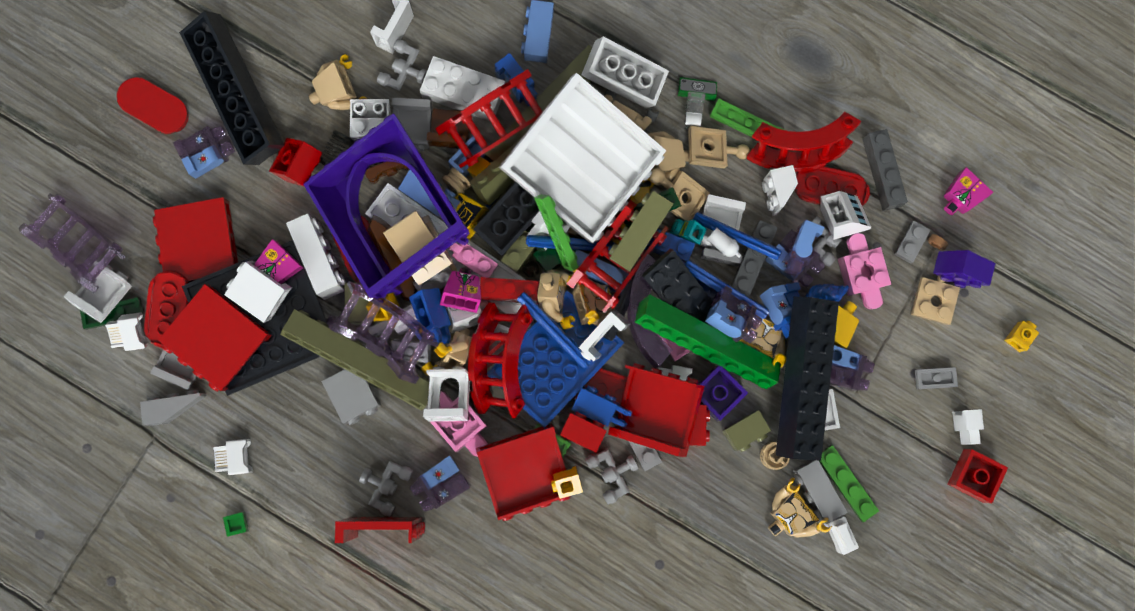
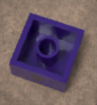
(964, 268)
(721, 393)

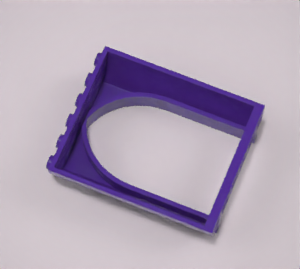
(337, 199)

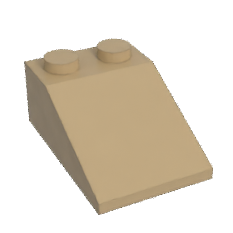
(408, 238)

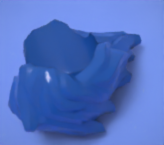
(827, 292)

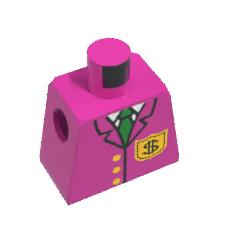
(965, 192)
(278, 262)
(462, 291)

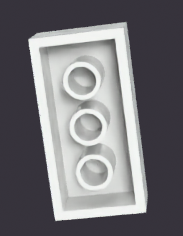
(625, 72)
(458, 86)
(316, 257)

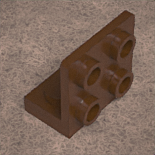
(445, 140)

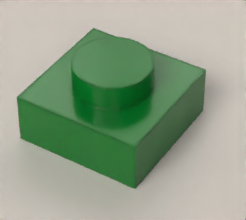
(235, 524)

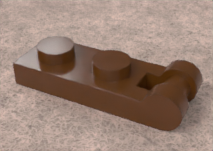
(387, 168)

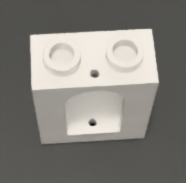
(437, 377)

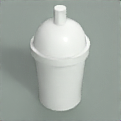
(724, 243)

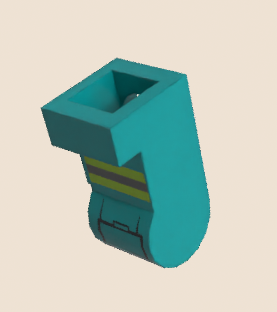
(685, 230)

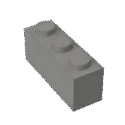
(819, 491)

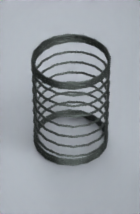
(323, 161)

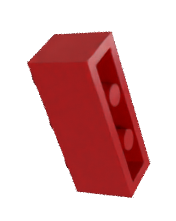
(507, 289)

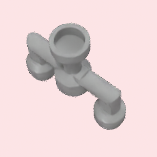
(402, 67)
(826, 257)
(612, 473)
(385, 485)

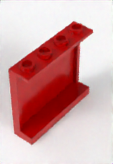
(196, 238)
(213, 337)
(661, 410)
(521, 471)
(348, 528)

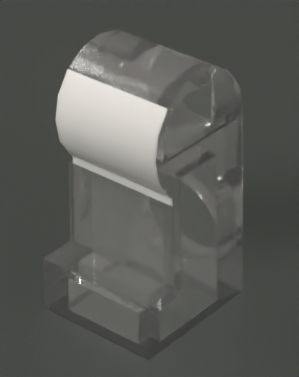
(694, 109)

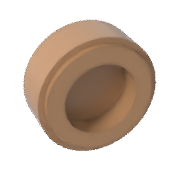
(937, 242)

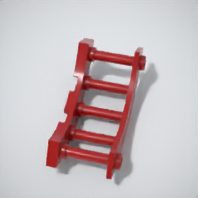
(484, 105)
(813, 147)
(603, 250)
(479, 357)

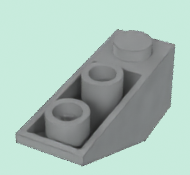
(165, 410)

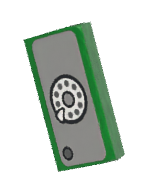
(687, 85)

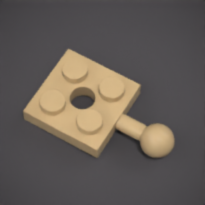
(717, 141)
(683, 184)
(946, 293)

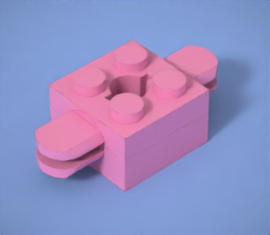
(864, 271)
(461, 432)

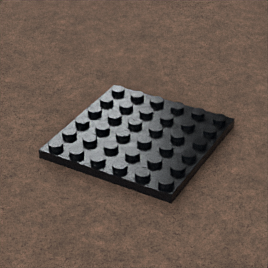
(278, 352)

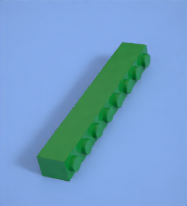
(707, 342)

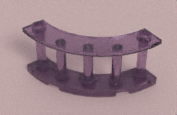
(80, 271)
(647, 341)
(402, 368)

